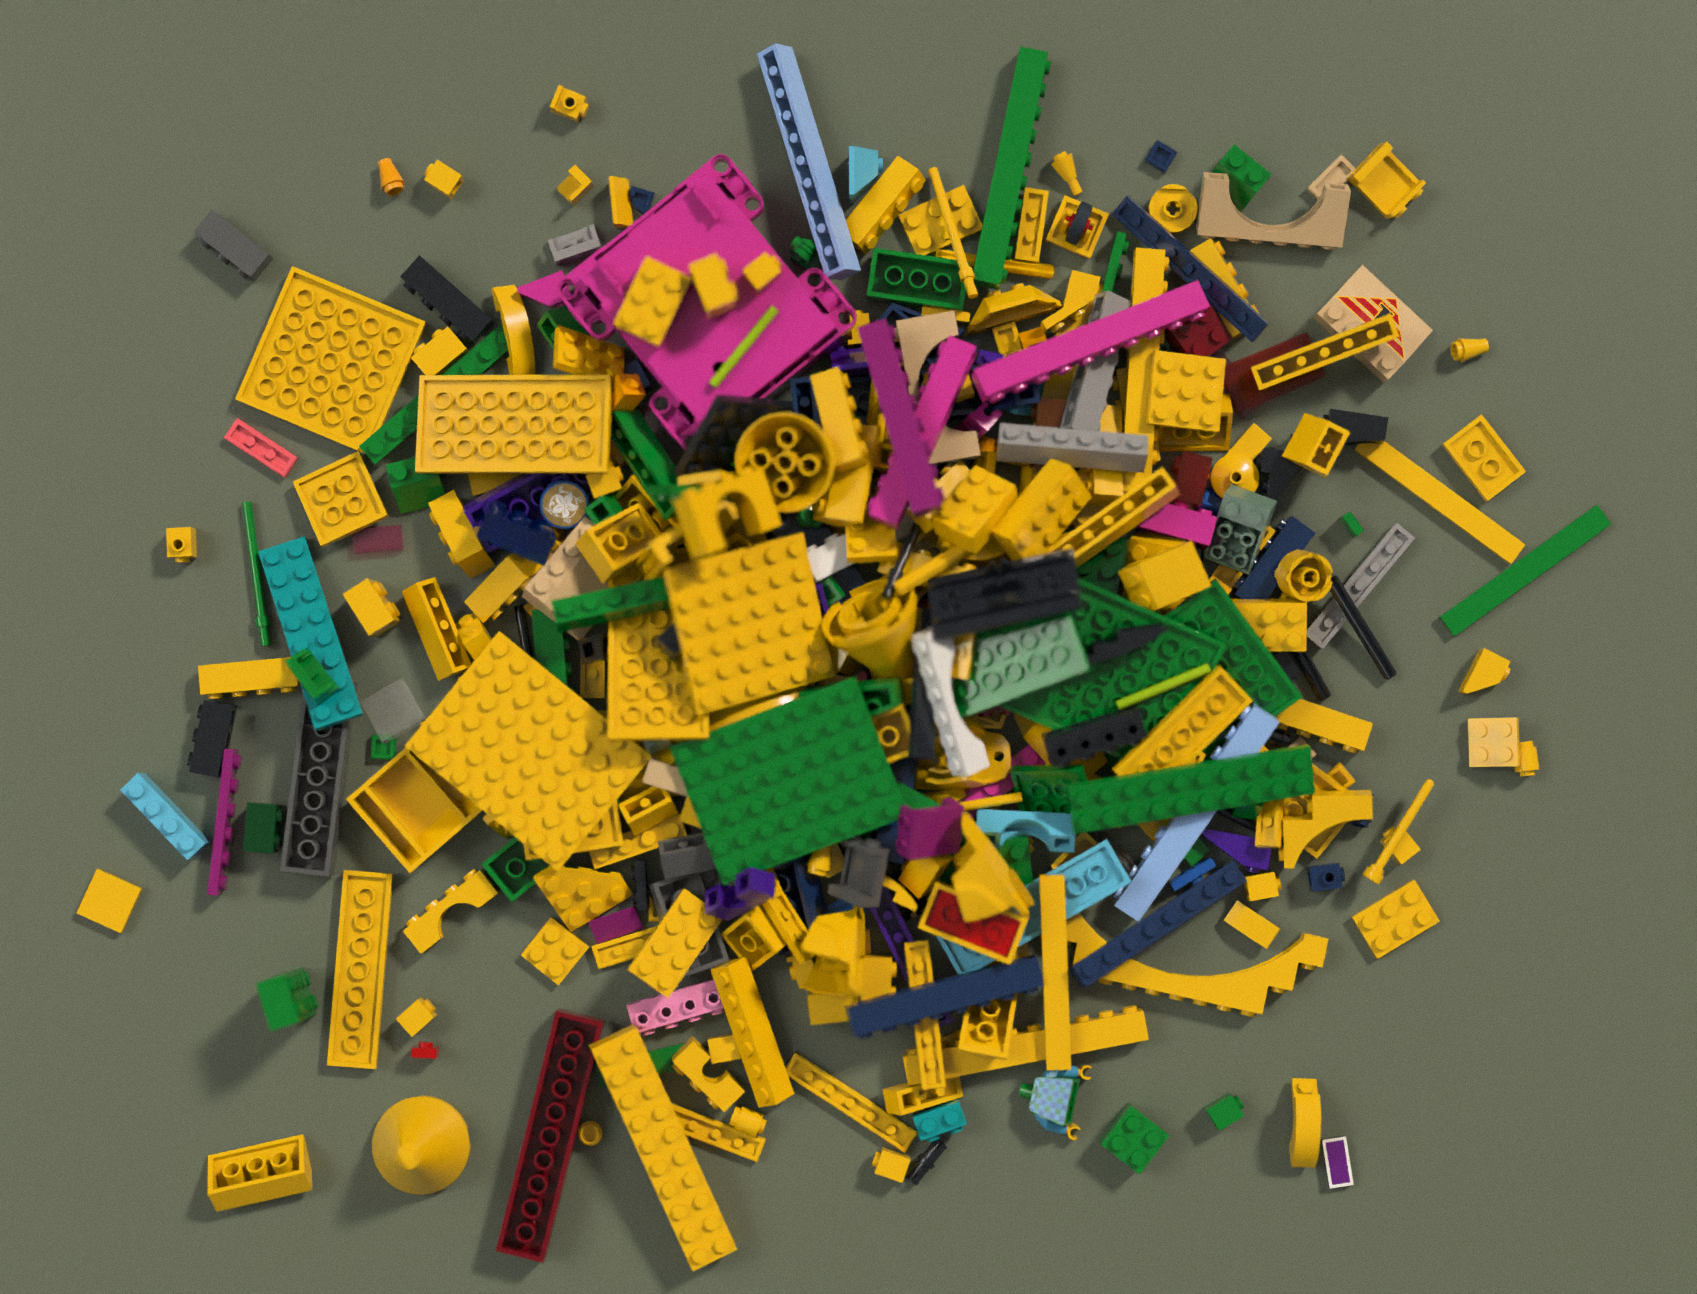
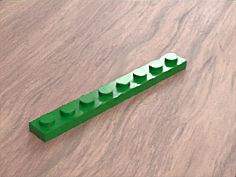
(405, 421)

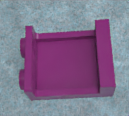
(930, 830)

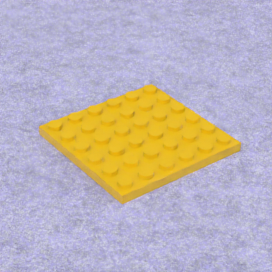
(330, 359)
(748, 622)

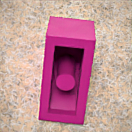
(545, 291)

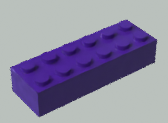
(521, 494)

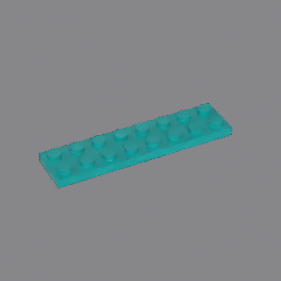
(310, 626)

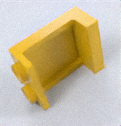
(1386, 181)

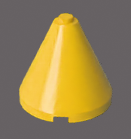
(875, 628)
(421, 1145)

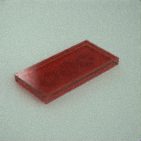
(1243, 387)

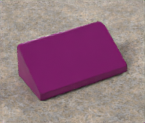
(615, 924)

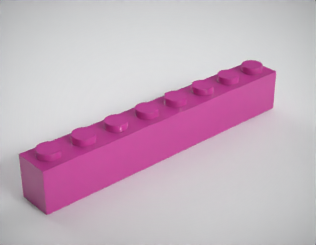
(934, 409)

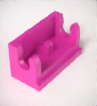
(979, 421)

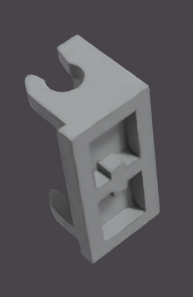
(574, 245)

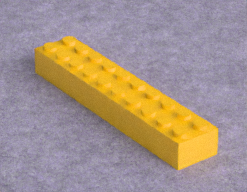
(663, 1147)

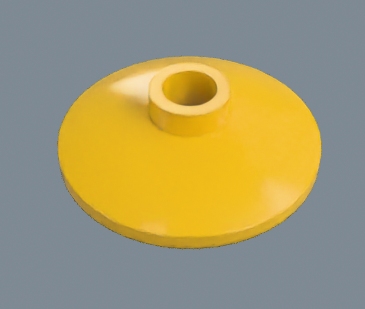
(1234, 463)

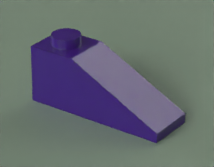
(1240, 849)

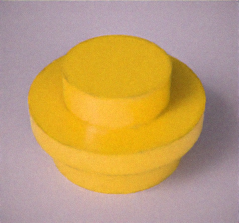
(590, 1133)

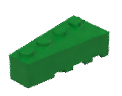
(878, 693)

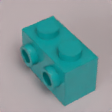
(939, 1119)

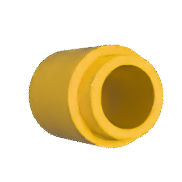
(1528, 759)
(748, 1121)

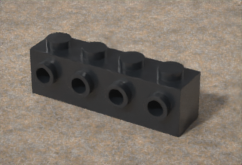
(447, 300)
(1093, 736)

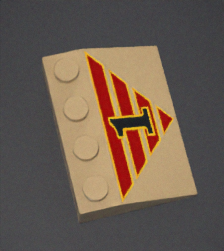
(1367, 299)

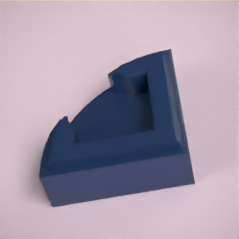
(641, 199)

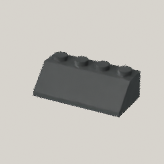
(664, 894)

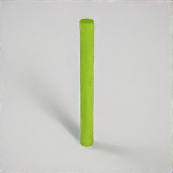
(743, 346)
(1163, 686)

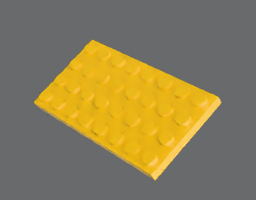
(514, 424)
(645, 688)

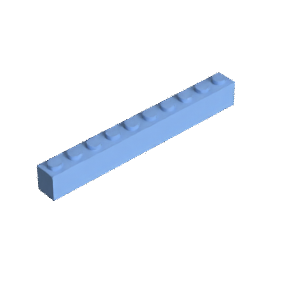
(808, 162)
(1181, 832)

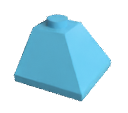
(863, 171)

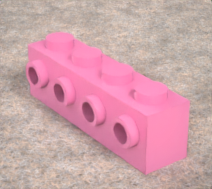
(682, 1004)

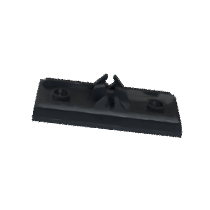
(1004, 594)

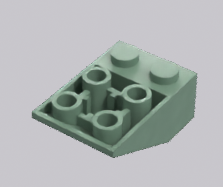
(1240, 528)

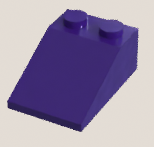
(850, 361)

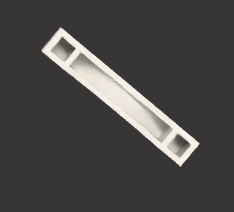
(963, 750)

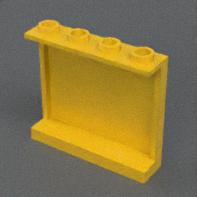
(656, 555)

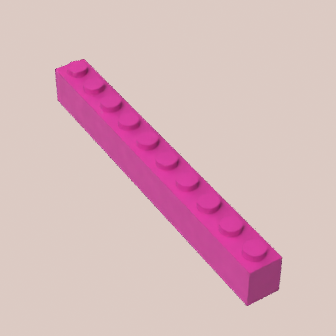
(1090, 341)

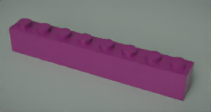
(900, 418)

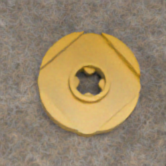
(1183, 200)

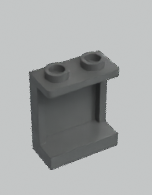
(861, 872)

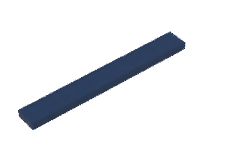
(1191, 268)

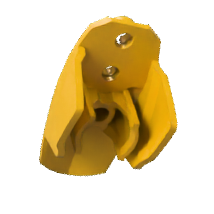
(936, 775)
(984, 879)
(840, 954)

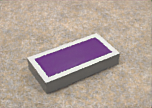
(1337, 1161)

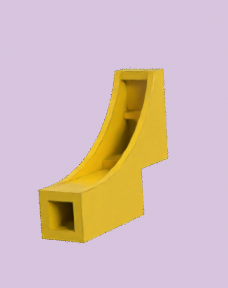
(473, 634)
(1327, 810)

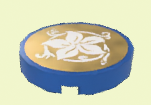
(563, 504)

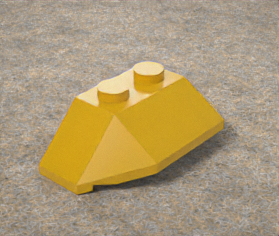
(1011, 306)

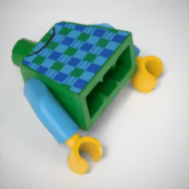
(1055, 1098)

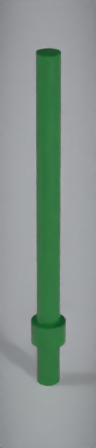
(262, 620)

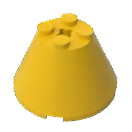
(793, 457)

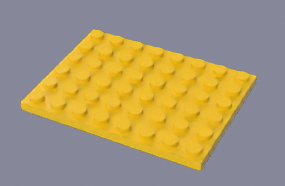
(527, 751)

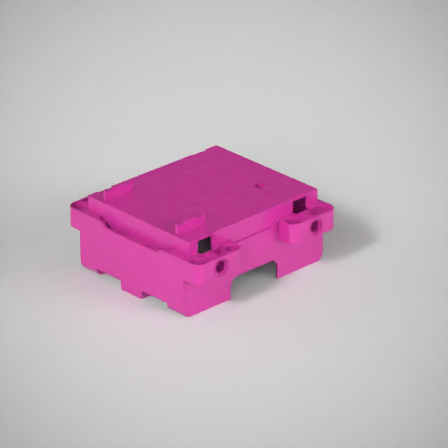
(691, 223)

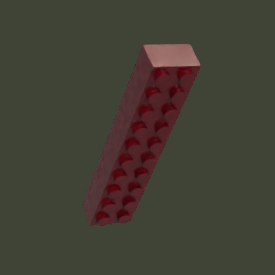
(550, 1136)

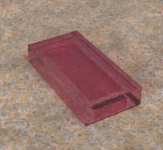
(378, 539)

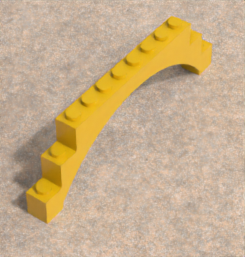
(1237, 990)

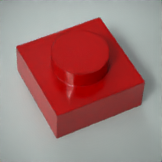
(425, 1050)

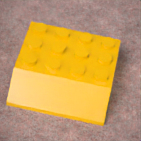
(412, 808)

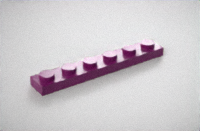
(223, 832)

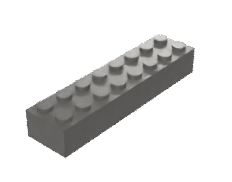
(316, 796)

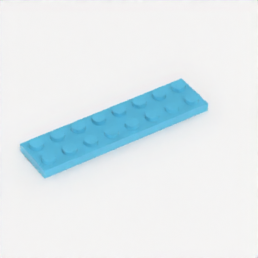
(1087, 881)

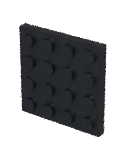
(721, 430)

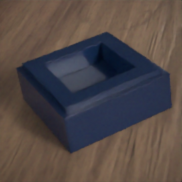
(1160, 156)

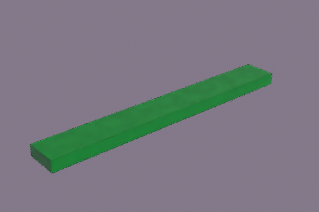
(1525, 570)

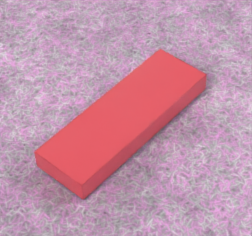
(261, 448)

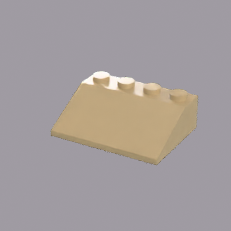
(564, 576)

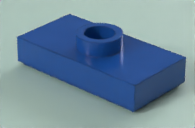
(1192, 875)

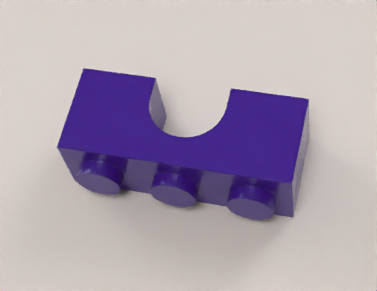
(751, 890)

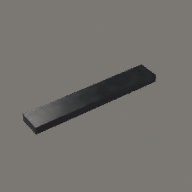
(922, 713)

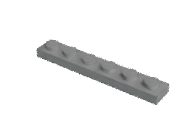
(1360, 583)

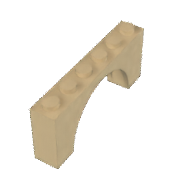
(1320, 226)
(917, 340)

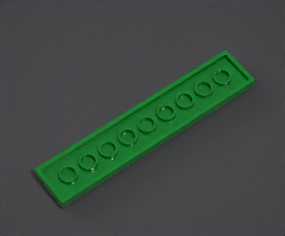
(1190, 789)

